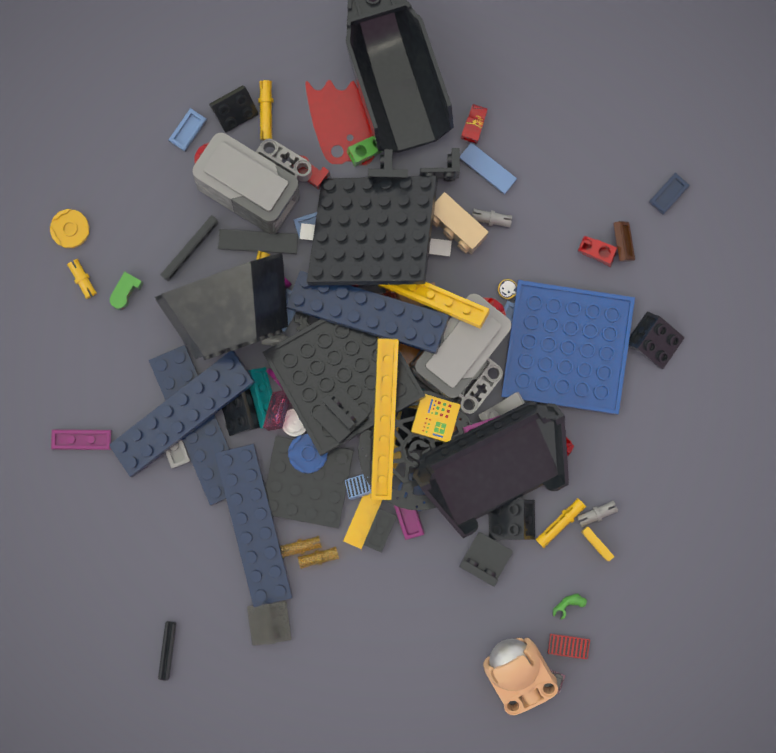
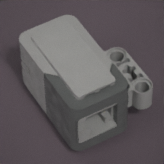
(250, 181)
(465, 356)

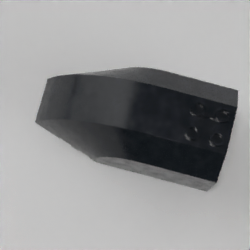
(397, 74)

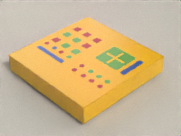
(435, 418)

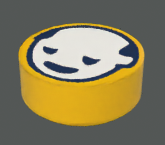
(507, 289)

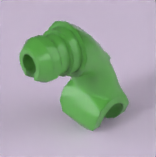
(574, 599)

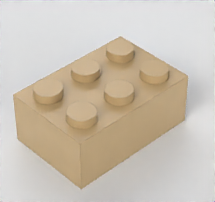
(458, 224)

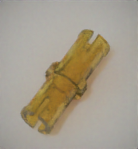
(300, 546)
(318, 557)

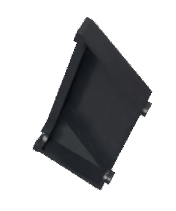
(496, 464)

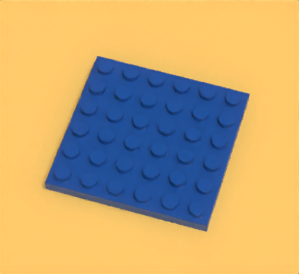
(568, 347)

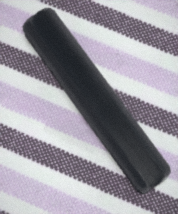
(167, 650)

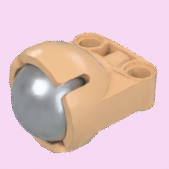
(519, 675)

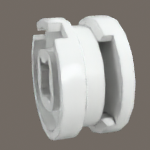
(292, 424)

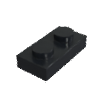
(380, 530)

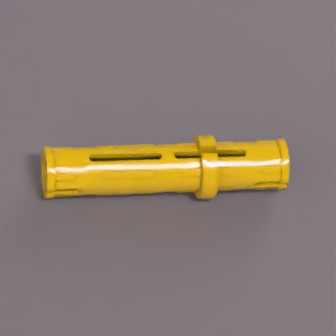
(265, 109)
(561, 522)

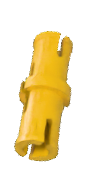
(82, 278)

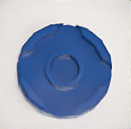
(304, 455)

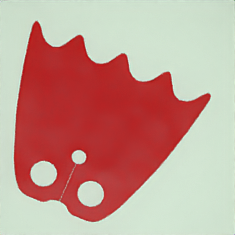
(336, 116)

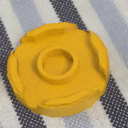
(69, 228)

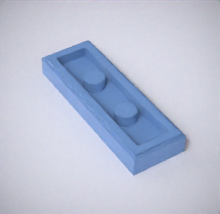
(487, 168)

